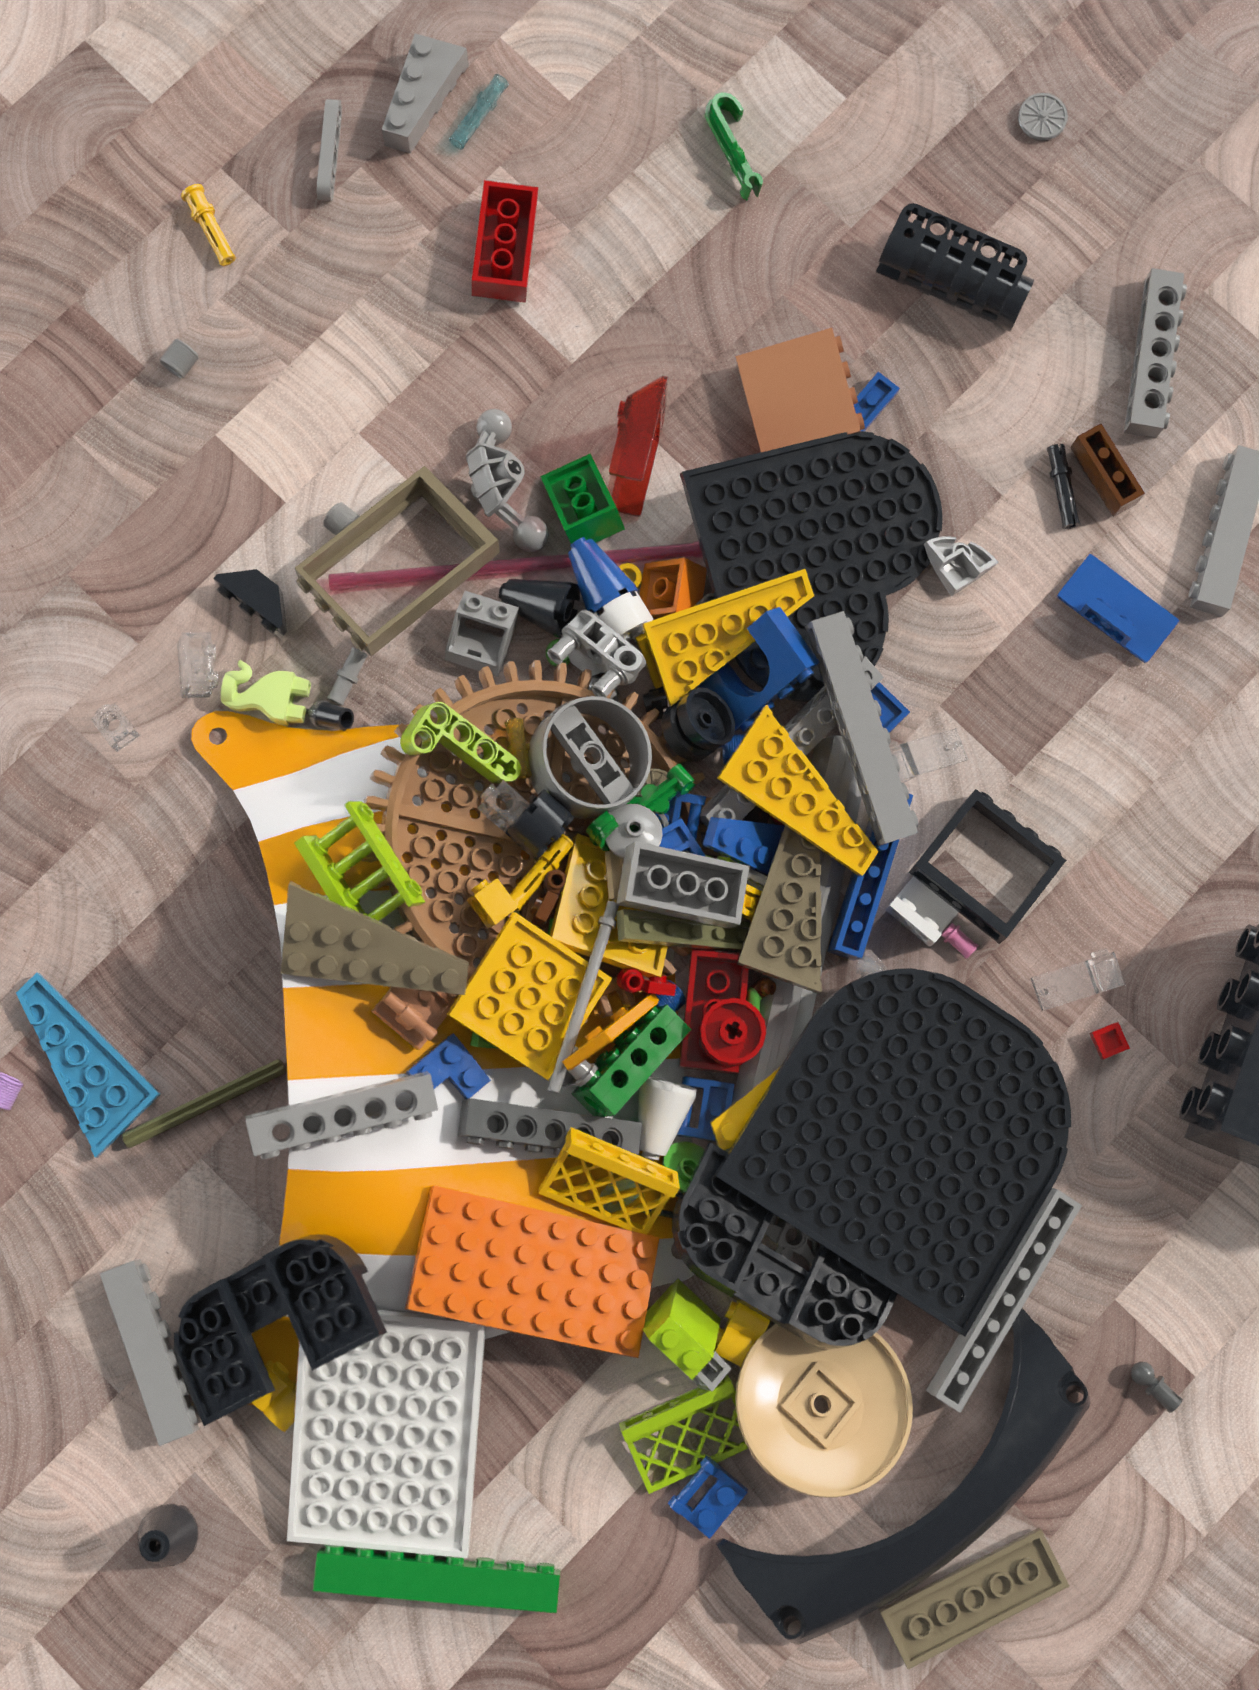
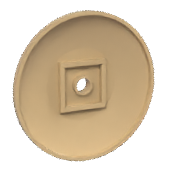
(831, 1450)

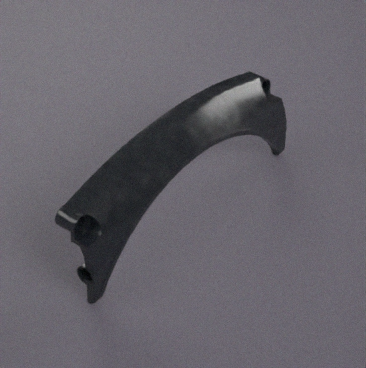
(849, 1584)

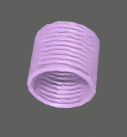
(8, 1090)

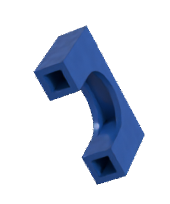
(788, 661)

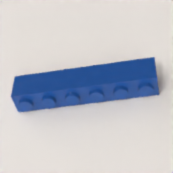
(862, 901)

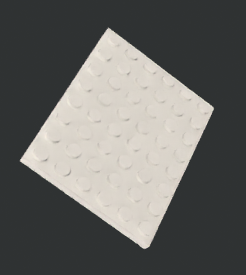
(390, 1440)

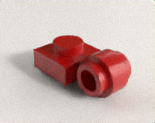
(639, 983)

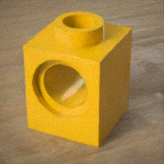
(491, 902)

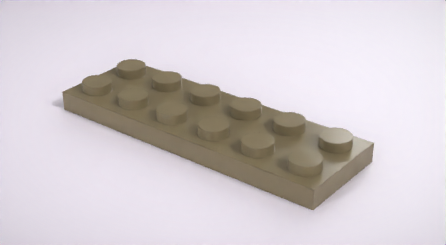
(974, 1598)

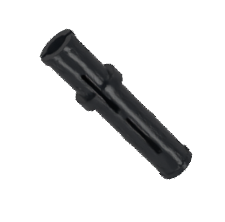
(1063, 486)

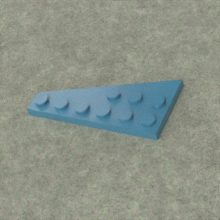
(93, 1075)

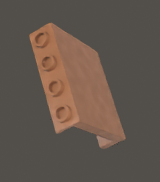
(799, 390)

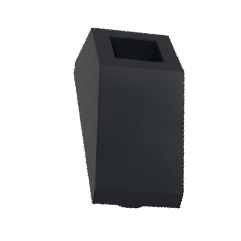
(256, 596)

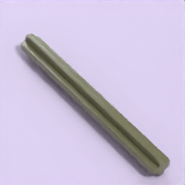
(203, 1103)

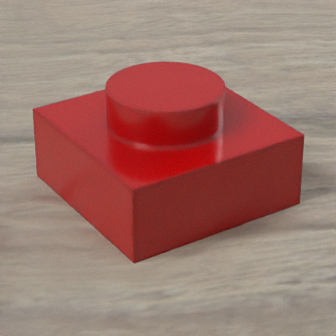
(1109, 1040)

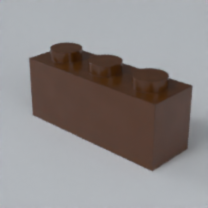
(1107, 470)

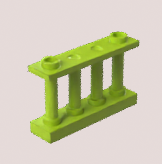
(331, 874)

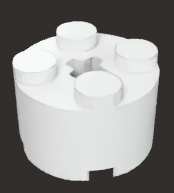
(626, 615)

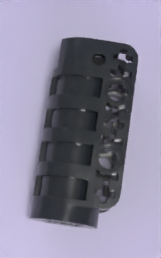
(955, 270)

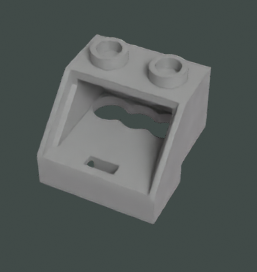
(483, 647)

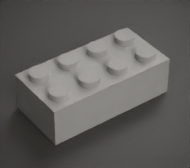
(682, 885)

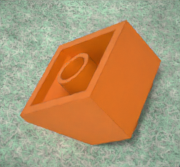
(671, 586)

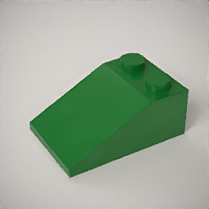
(583, 501)

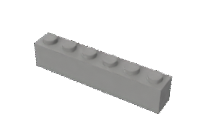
(1228, 534)
(150, 1351)

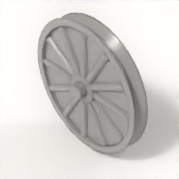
(1043, 116)

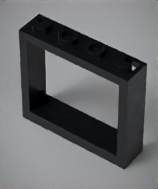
(960, 899)

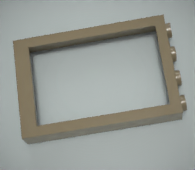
(419, 485)

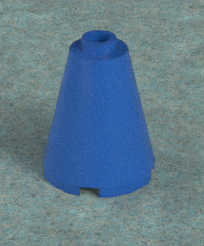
(597, 575)

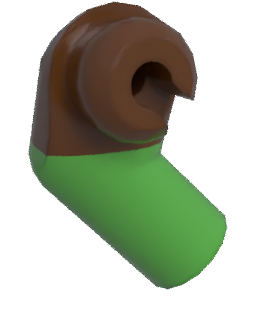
(760, 990)

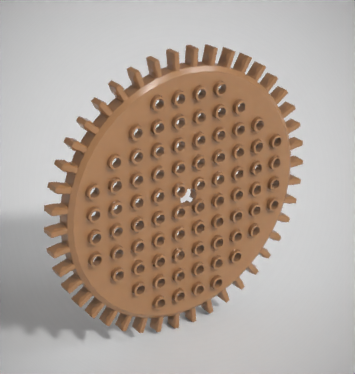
(491, 708)

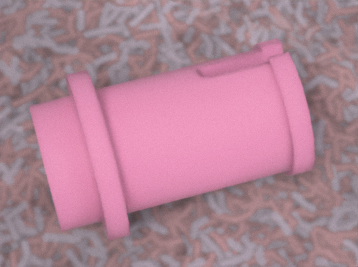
(959, 940)

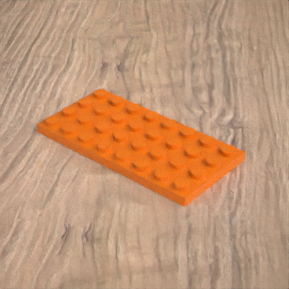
(532, 1272)

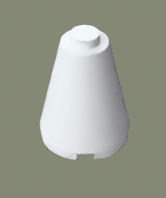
(662, 1112)

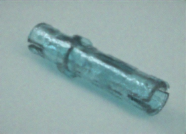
(485, 102)

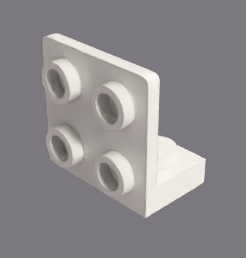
(921, 911)

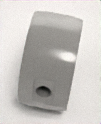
(578, 738)

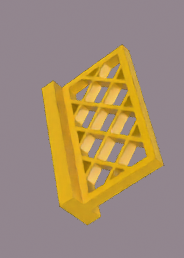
(617, 1161)

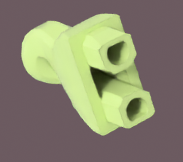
(270, 694)

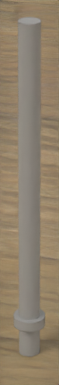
(606, 925)

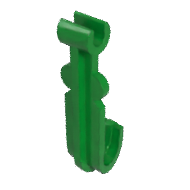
(733, 152)
(652, 798)

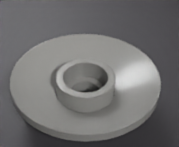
(637, 815)

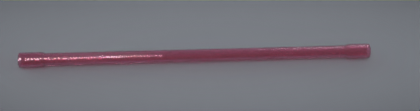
(352, 580)

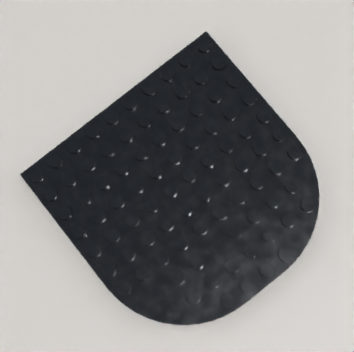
(910, 1137)

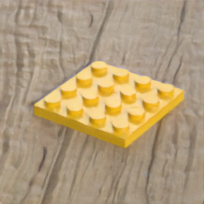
(582, 905)
(526, 995)

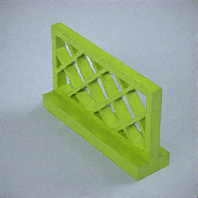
(670, 1414)

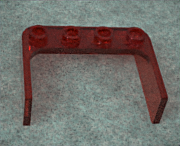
(636, 444)

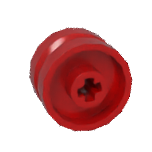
(737, 1015)

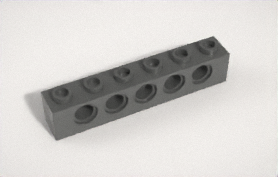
(476, 1113)

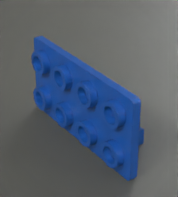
(1118, 608)

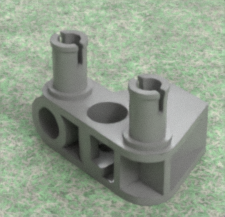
(610, 651)

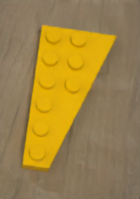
(709, 635)

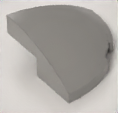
(958, 563)

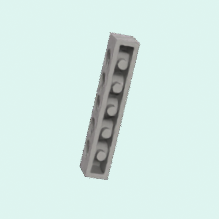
(1140, 418)
(262, 1123)

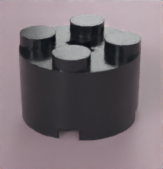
(540, 824)

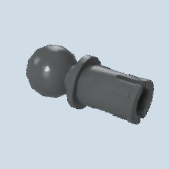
(1143, 1374)

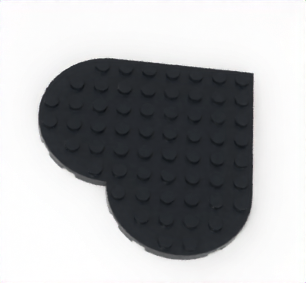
(832, 505)

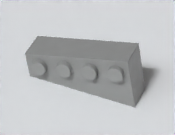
(423, 84)

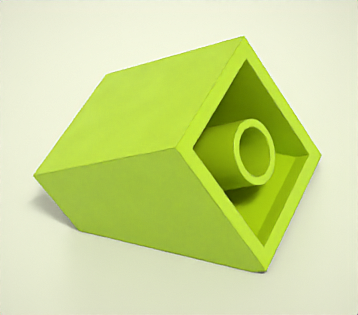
(683, 1328)

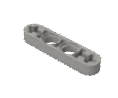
(329, 149)

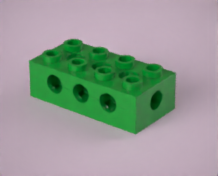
(631, 1061)

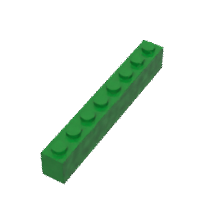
(437, 1579)

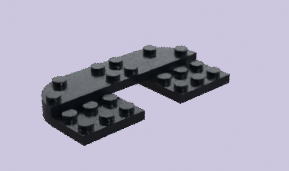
(721, 1243)
(308, 1279)

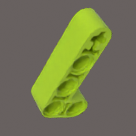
(465, 748)

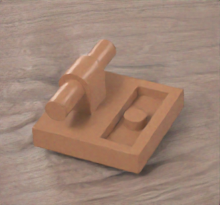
(413, 1013)

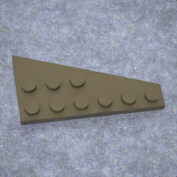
(787, 919)
(351, 947)

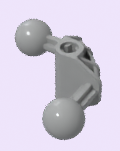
(496, 477)

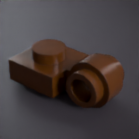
(544, 906)

